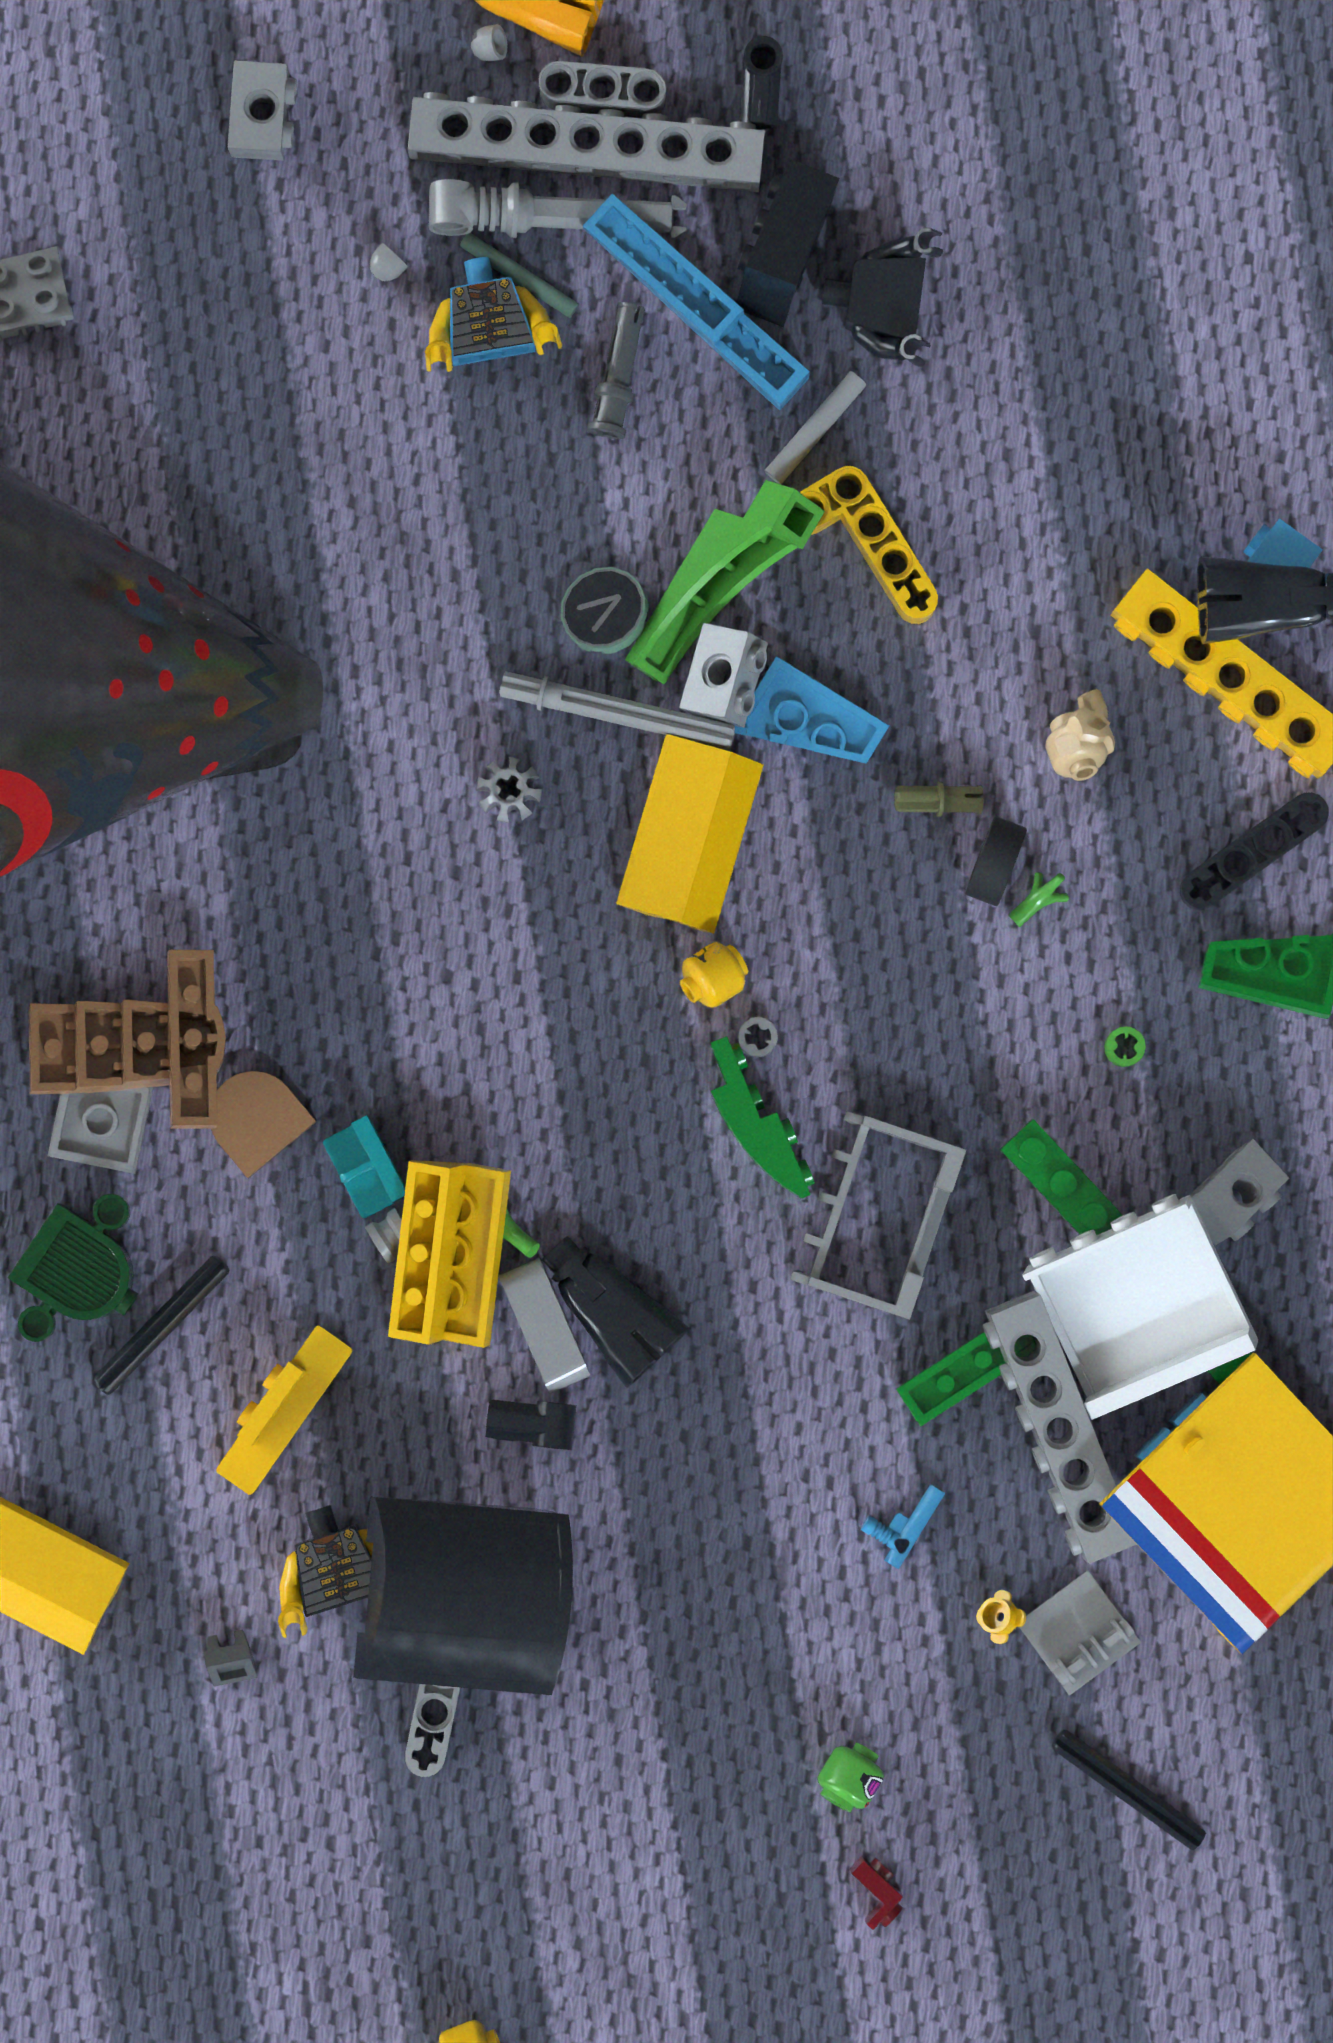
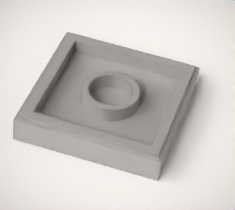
(101, 1128)

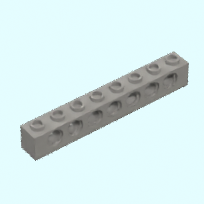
(606, 159)

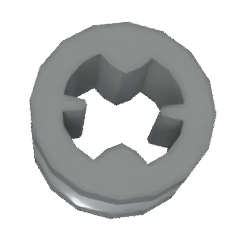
(763, 1024)

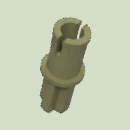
(939, 799)

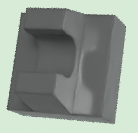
(229, 1663)

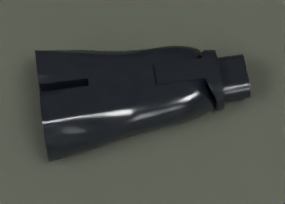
(1258, 598)
(617, 1314)

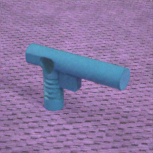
(904, 1527)

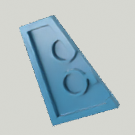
(810, 716)

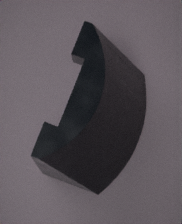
(466, 1595)

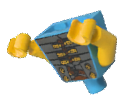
(487, 320)

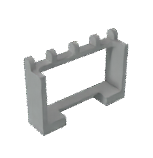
(928, 1229)

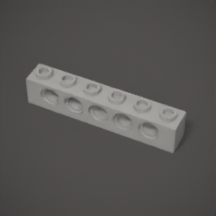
(1029, 1316)

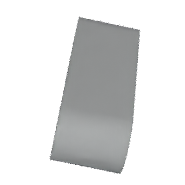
(585, 75)
(544, 1325)

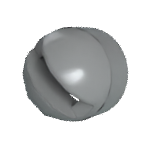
(489, 43)
(386, 264)

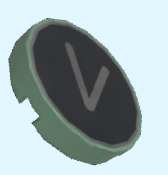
(604, 610)

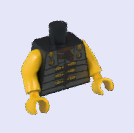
(324, 1570)

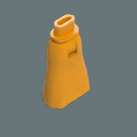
(559, 21)

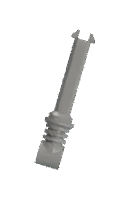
(457, 207)

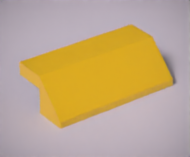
(690, 833)
(449, 1253)
(54, 1577)

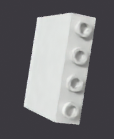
(1142, 1304)

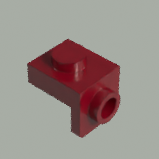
(877, 1879)

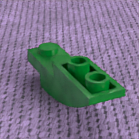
(763, 1139)

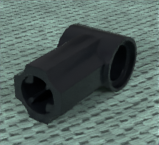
(761, 87)
(540, 1423)

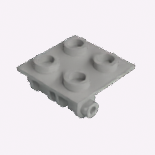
(32, 293)
(1079, 1632)

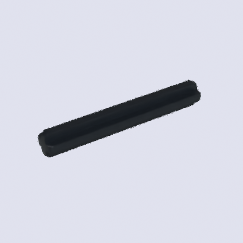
(161, 1325)
(1128, 1789)

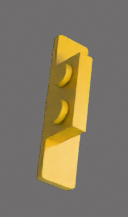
(283, 1409)

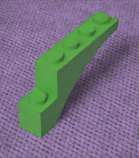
(717, 568)

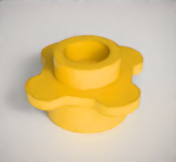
(988, 1616)

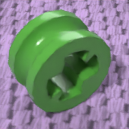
(1138, 1048)

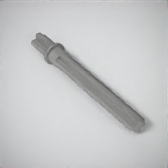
(616, 710)

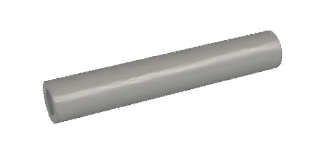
(815, 427)

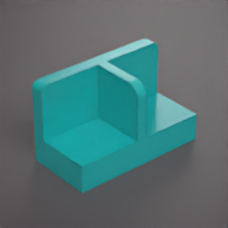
(365, 1167)

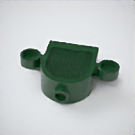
(76, 1268)

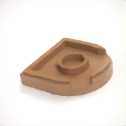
(257, 1119)

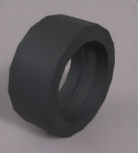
(996, 861)

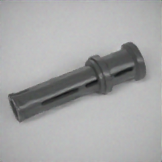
(614, 390)

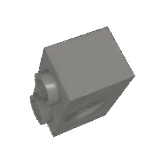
(253, 85)
(714, 656)
(1254, 1177)

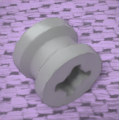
(386, 1234)

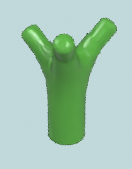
(1039, 897)
(519, 1238)

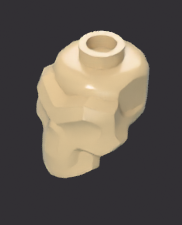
(1081, 738)

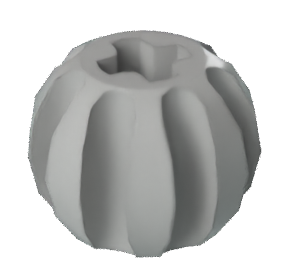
(511, 802)

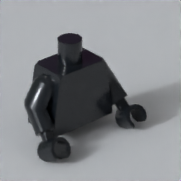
(886, 297)

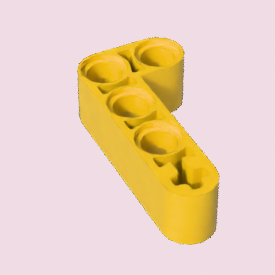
(874, 548)

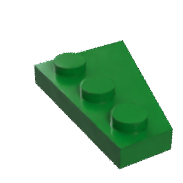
(1274, 972)

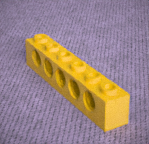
(1154, 595)

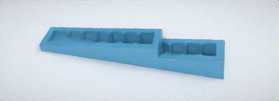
(697, 302)

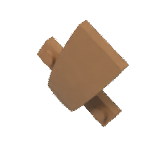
(138, 1043)

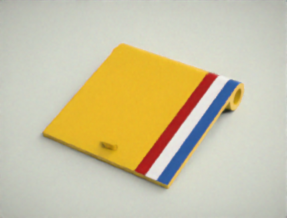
(1236, 1503)

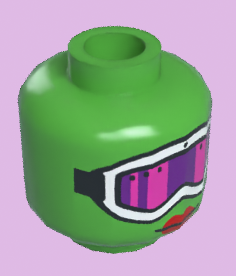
(850, 1777)

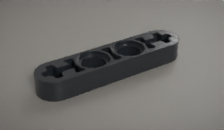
(1251, 848)

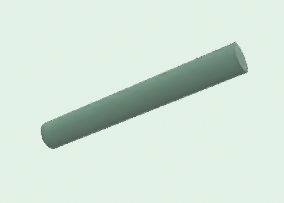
(520, 275)

